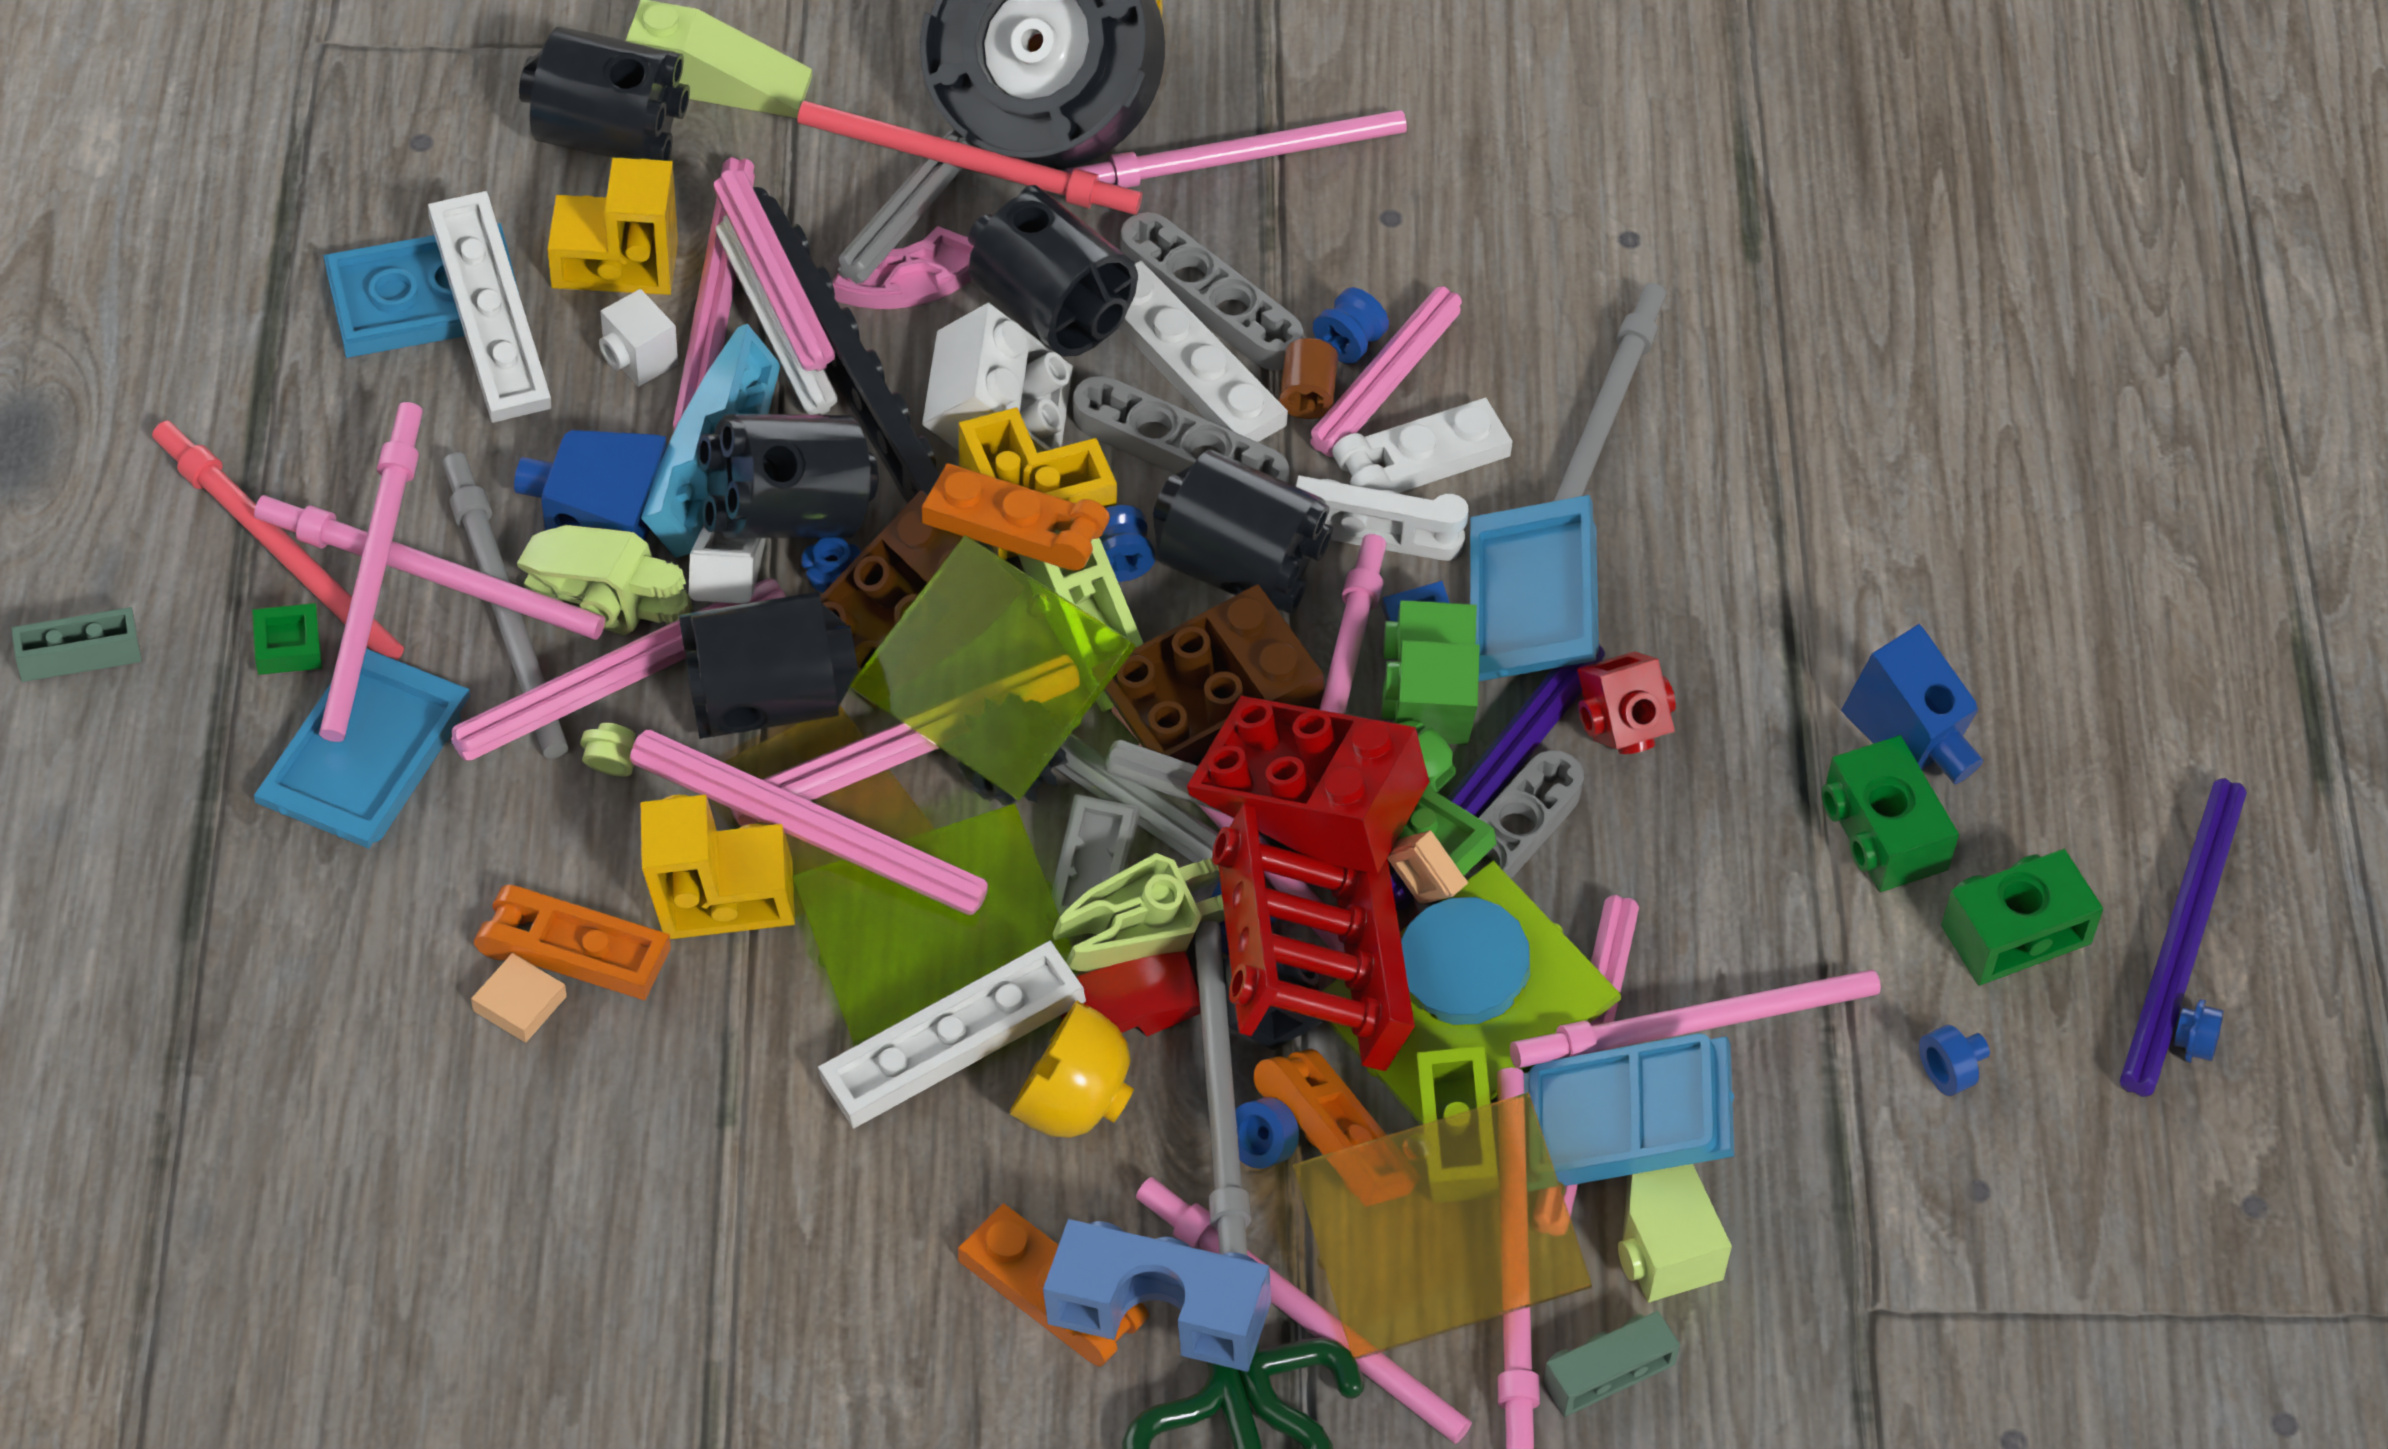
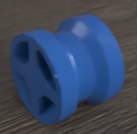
(1352, 324)
(1126, 544)

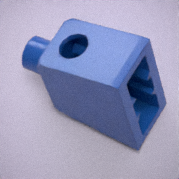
(595, 480)
(1916, 695)

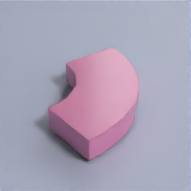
(912, 274)

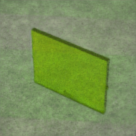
(992, 667)
(903, 951)

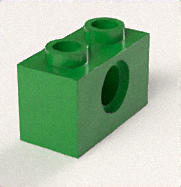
(1888, 781)
(1997, 941)

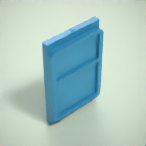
(1535, 587)
(389, 744)
(1635, 1107)

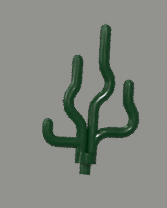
(1233, 1389)

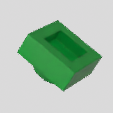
(287, 639)

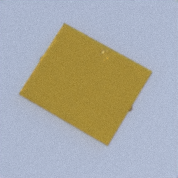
(1441, 1226)

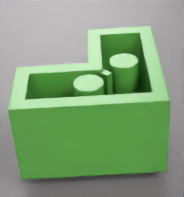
(1433, 668)

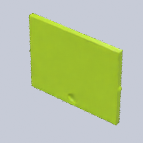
(1559, 992)

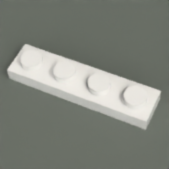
(489, 306)
(1198, 362)
(951, 1034)

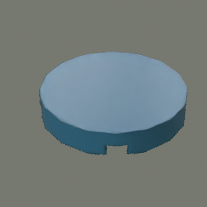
(1465, 960)

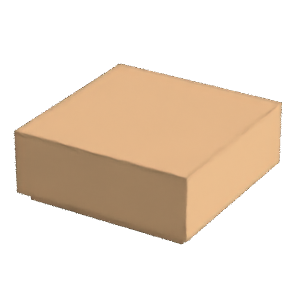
(1426, 867)
(518, 997)

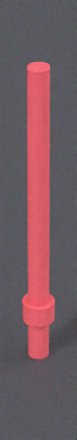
(1079, 187)
(205, 471)

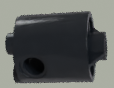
(604, 95)
(1051, 272)
(787, 476)
(1240, 529)
(767, 664)

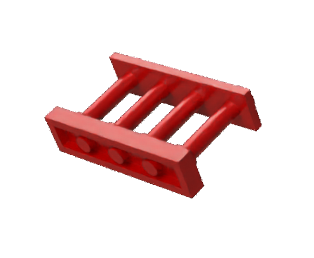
(1363, 921)

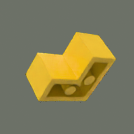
(618, 238)
(1004, 450)
(713, 878)

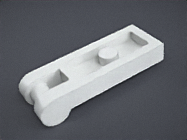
(1425, 448)
(1405, 522)

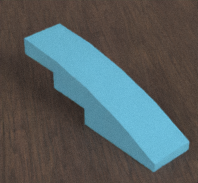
(736, 383)

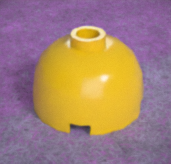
(1076, 1077)

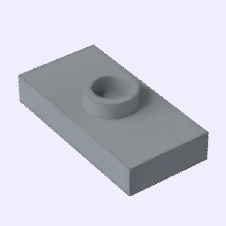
(1093, 847)

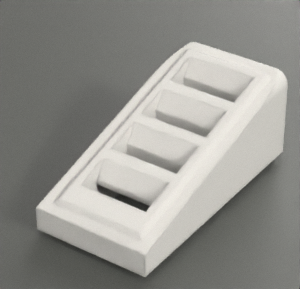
(724, 567)

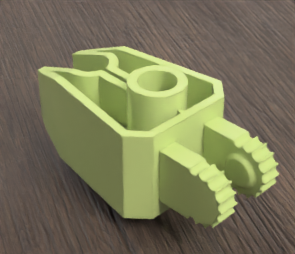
(605, 575)
(1140, 913)

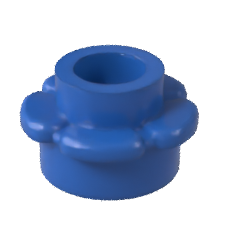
(822, 572)
(2199, 1031)

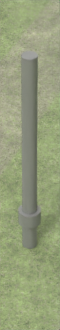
(1634, 340)
(473, 513)
(1229, 1202)

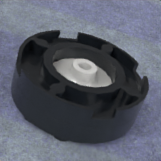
(1043, 74)

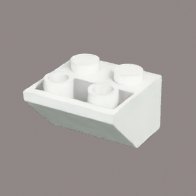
(992, 366)

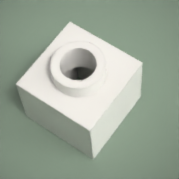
(638, 338)

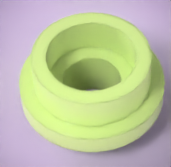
(609, 749)

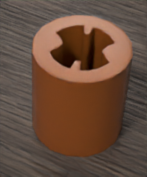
(1308, 378)

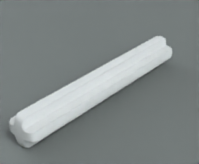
(810, 387)

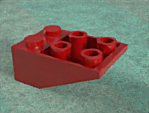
(1316, 779)

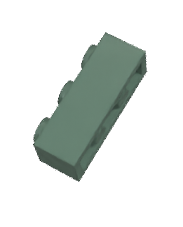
(76, 644)
(1610, 1362)

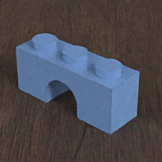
(1107, 1271)

